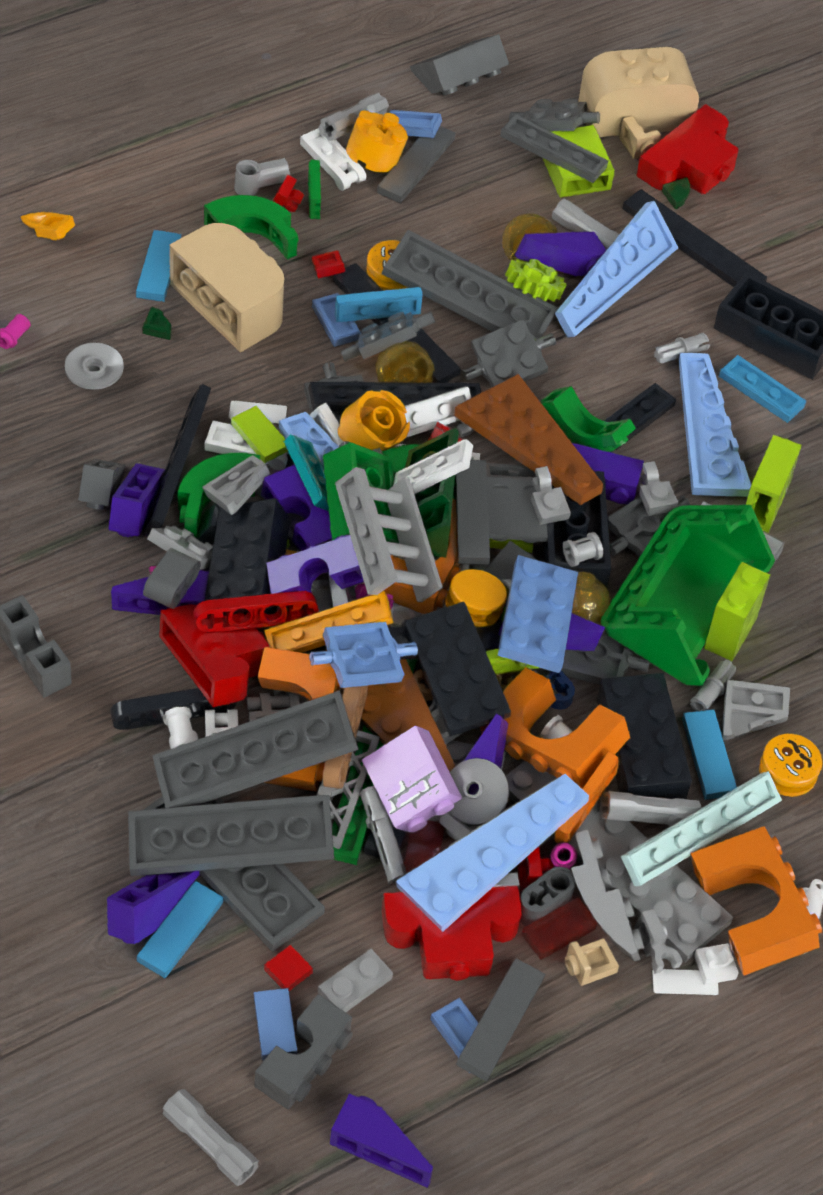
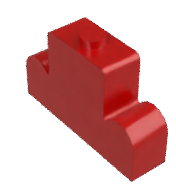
(692, 152)
(214, 660)
(466, 944)

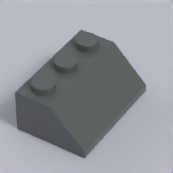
(462, 65)

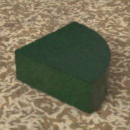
(677, 192)
(157, 324)

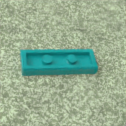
(309, 469)

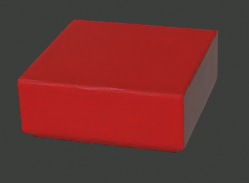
(328, 264)
(288, 968)

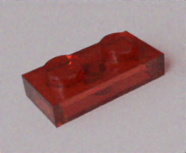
(423, 845)
(559, 928)

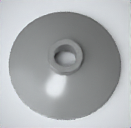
(94, 366)
(492, 791)

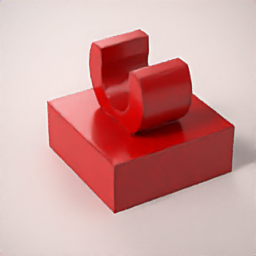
(287, 196)
(532, 869)

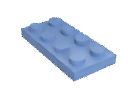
(538, 614)

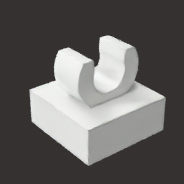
(716, 964)

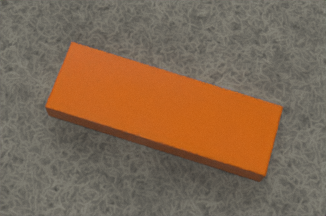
(594, 788)

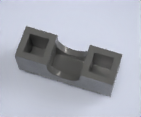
(41, 660)
(287, 1075)

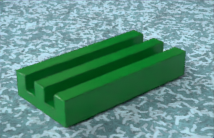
(314, 189)

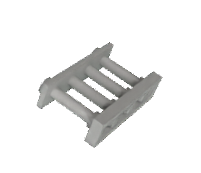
(369, 539)

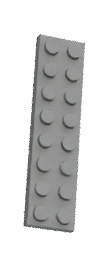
(682, 905)

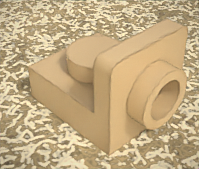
(635, 138)

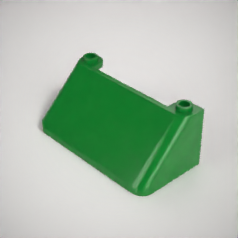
(677, 582)

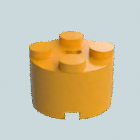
(377, 141)
(374, 421)

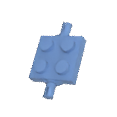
(363, 654)

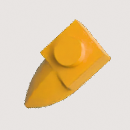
(49, 224)

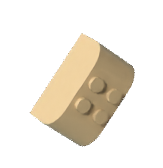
(639, 83)
(229, 282)

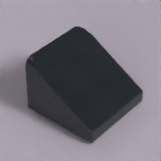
(208, 525)

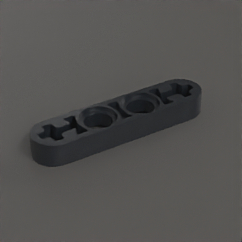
(145, 712)

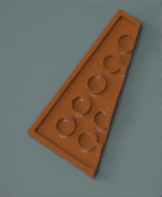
(526, 431)
(398, 707)

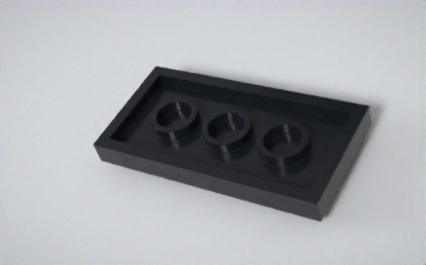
(457, 668)

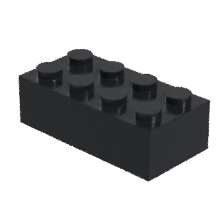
(773, 324)
(582, 520)
(244, 548)
(654, 756)

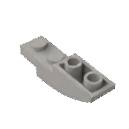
(606, 907)

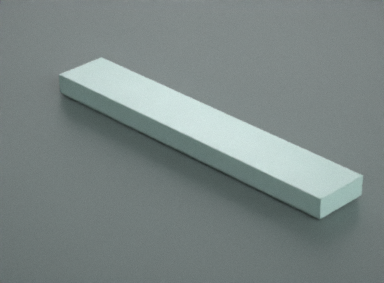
(701, 828)

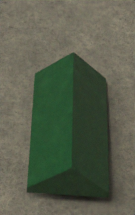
(436, 500)

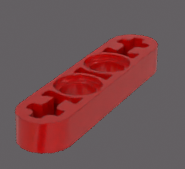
(256, 605)

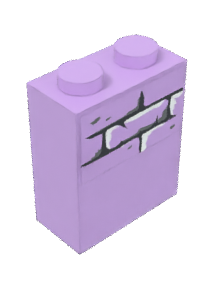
(412, 779)

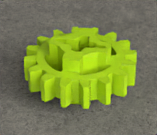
(536, 279)

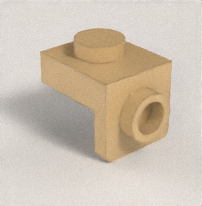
(590, 961)

